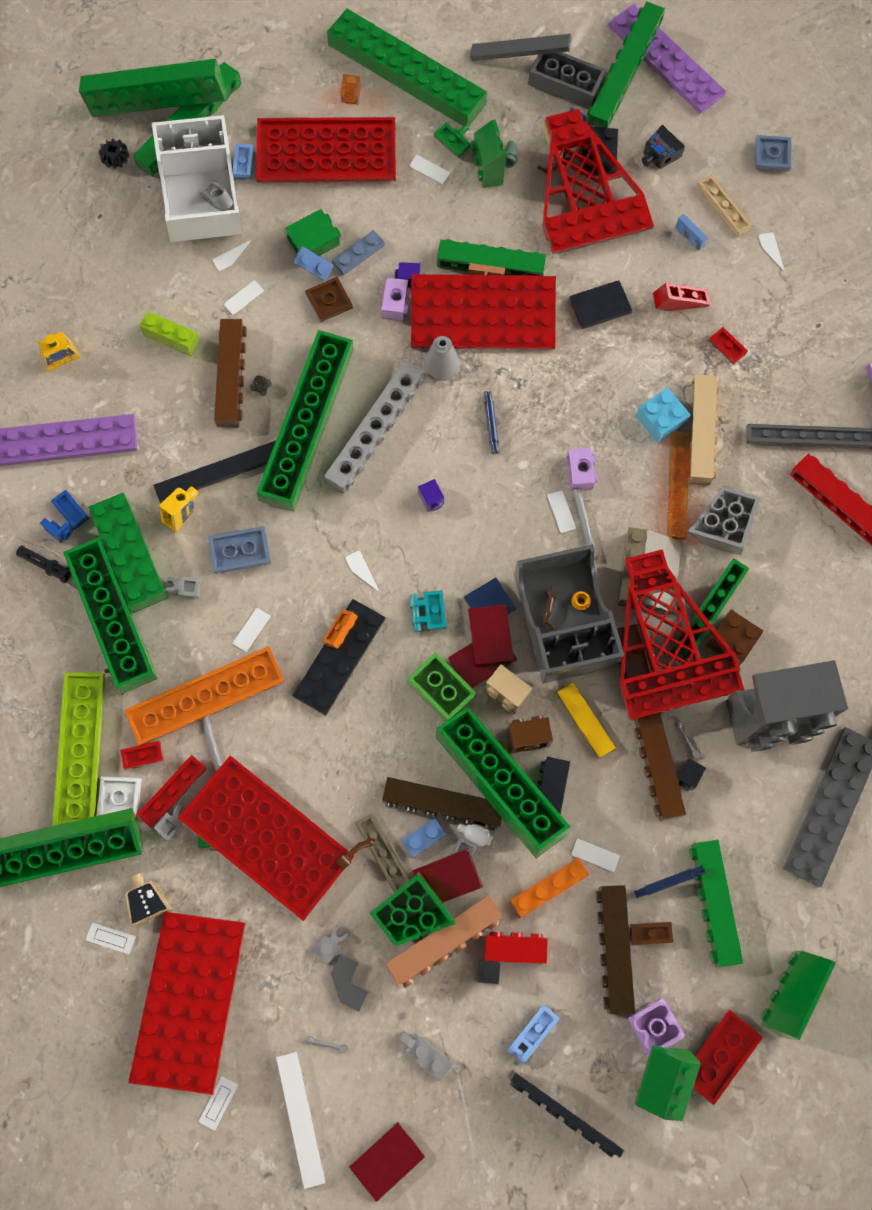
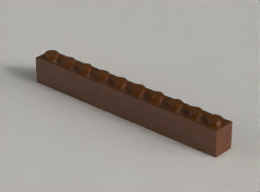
(653, 741)

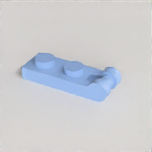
(533, 1033)

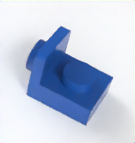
(59, 533)

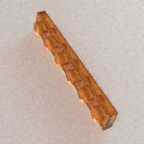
(678, 485)

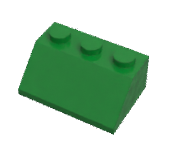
(668, 1082)

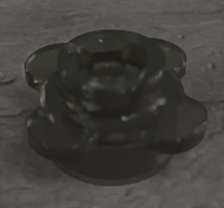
(260, 380)

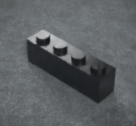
(554, 780)

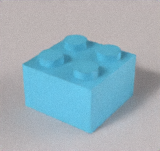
(662, 415)

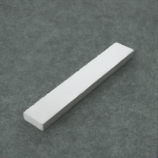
(300, 1120)

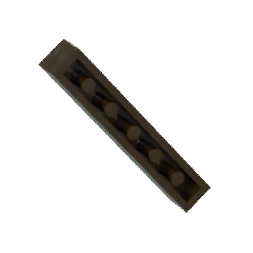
(440, 802)
(616, 950)

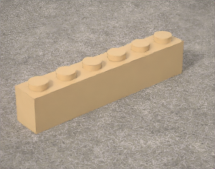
(702, 429)

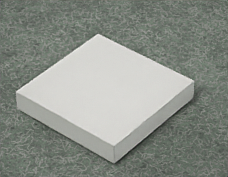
(118, 794)

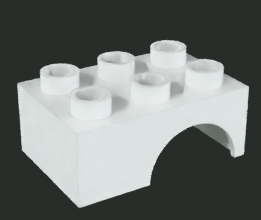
(188, 159)

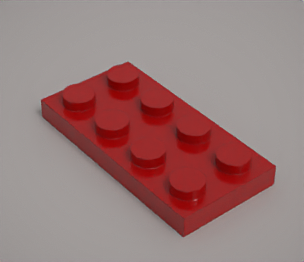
(724, 1055)

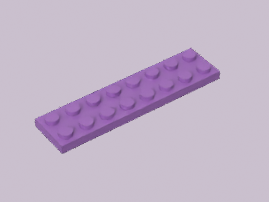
(673, 65)
(67, 439)

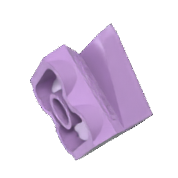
(656, 1025)

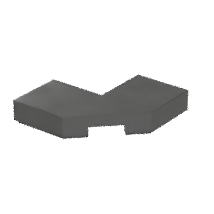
(348, 993)

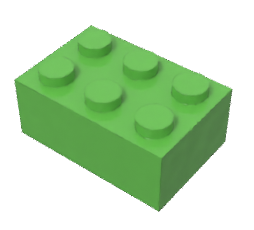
(441, 687)

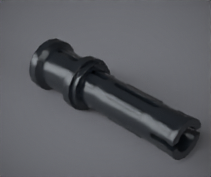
(50, 566)

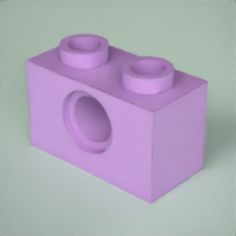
(395, 289)
(581, 458)

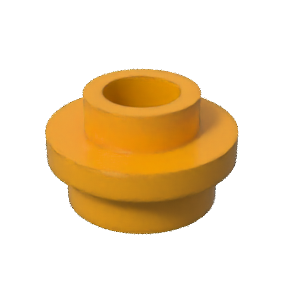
(581, 595)

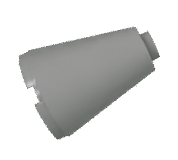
(441, 359)

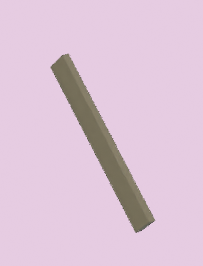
(384, 855)

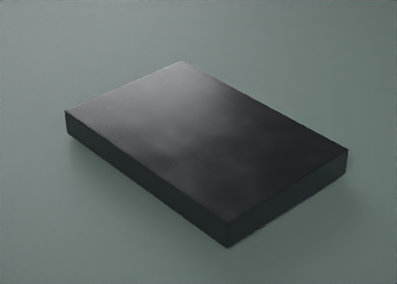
(600, 304)

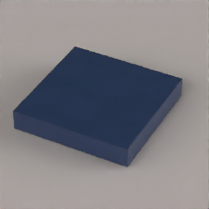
(489, 595)

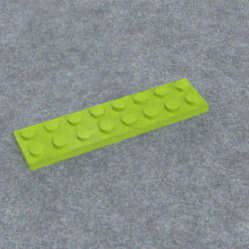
(79, 747)

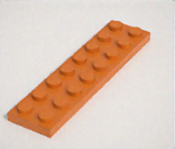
(204, 696)

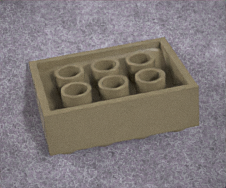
(643, 541)

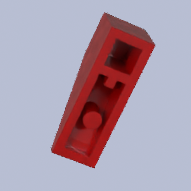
(680, 297)

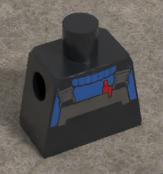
(662, 148)

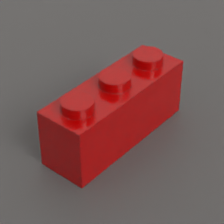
(516, 948)

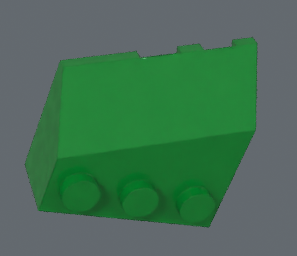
(489, 155)
(412, 912)

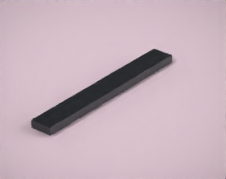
(216, 471)

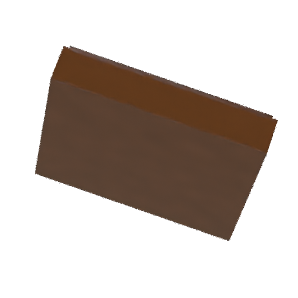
(329, 299)

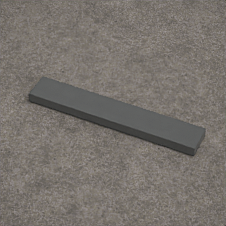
(521, 47)

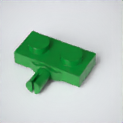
(453, 138)

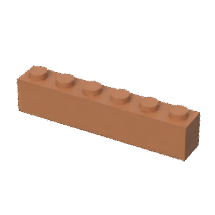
(441, 943)

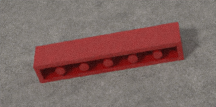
(835, 495)

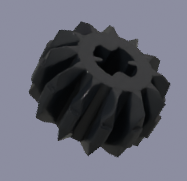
(113, 153)

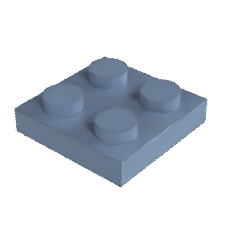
(773, 153)

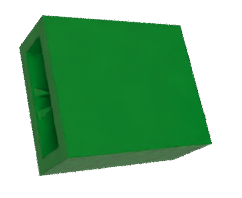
(313, 233)

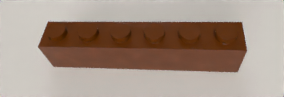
(230, 373)

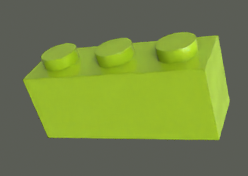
(169, 333)

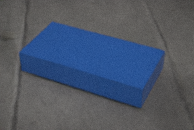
(70, 509)

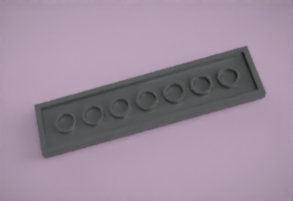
(831, 808)

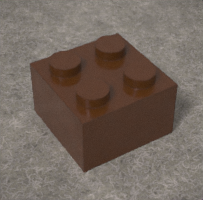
(738, 634)
(529, 734)

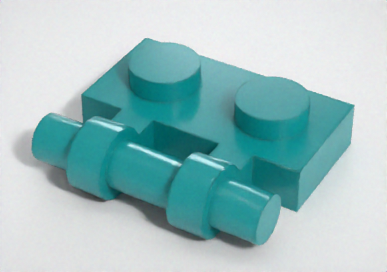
(434, 609)

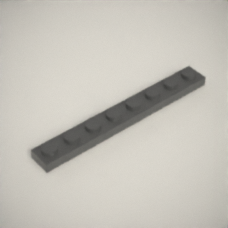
(809, 435)

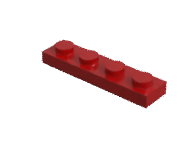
(171, 791)

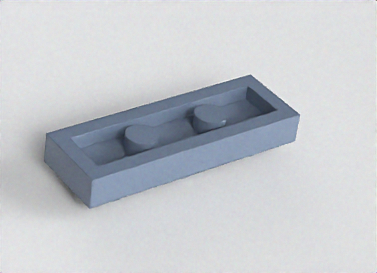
(358, 252)

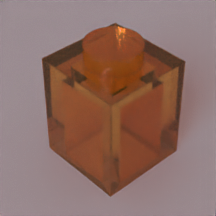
(350, 89)

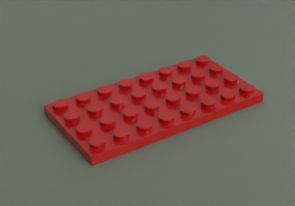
(326, 149)
(484, 311)
(265, 837)
(187, 1004)

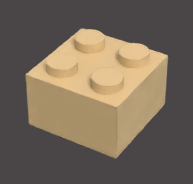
(507, 689)

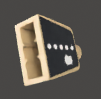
(145, 901)

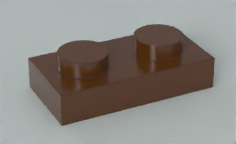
(651, 933)

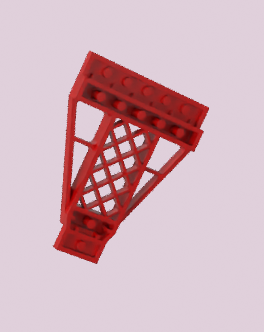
(593, 223)
(680, 684)

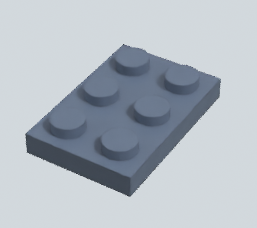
(239, 550)

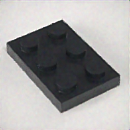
(609, 137)

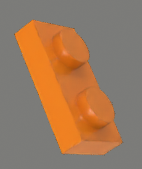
(339, 628)

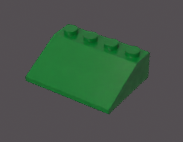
(797, 994)

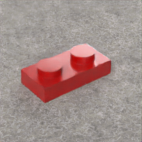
(728, 345)
(142, 755)

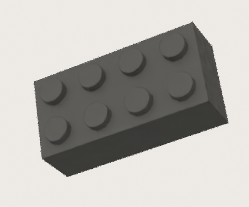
(567, 77)

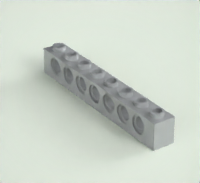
(405, 374)

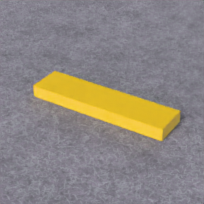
(585, 720)

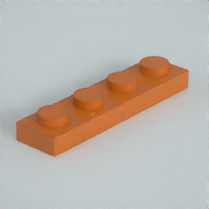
(549, 887)

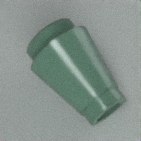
(511, 154)

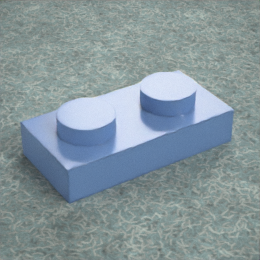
(243, 161)
(691, 232)
(313, 263)
(423, 837)

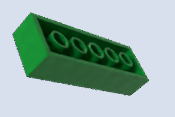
(128, 552)

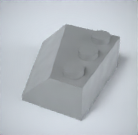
(726, 521)

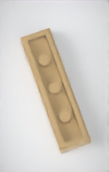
(724, 206)

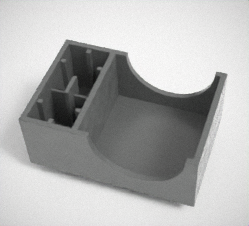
(581, 639)
(789, 704)

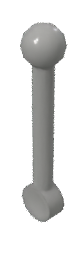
(695, 753)
(343, 1048)

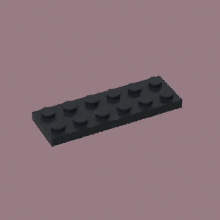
(335, 666)
(570, 1118)

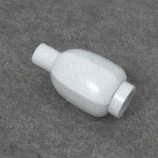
(476, 834)

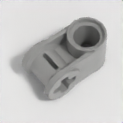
(217, 196)

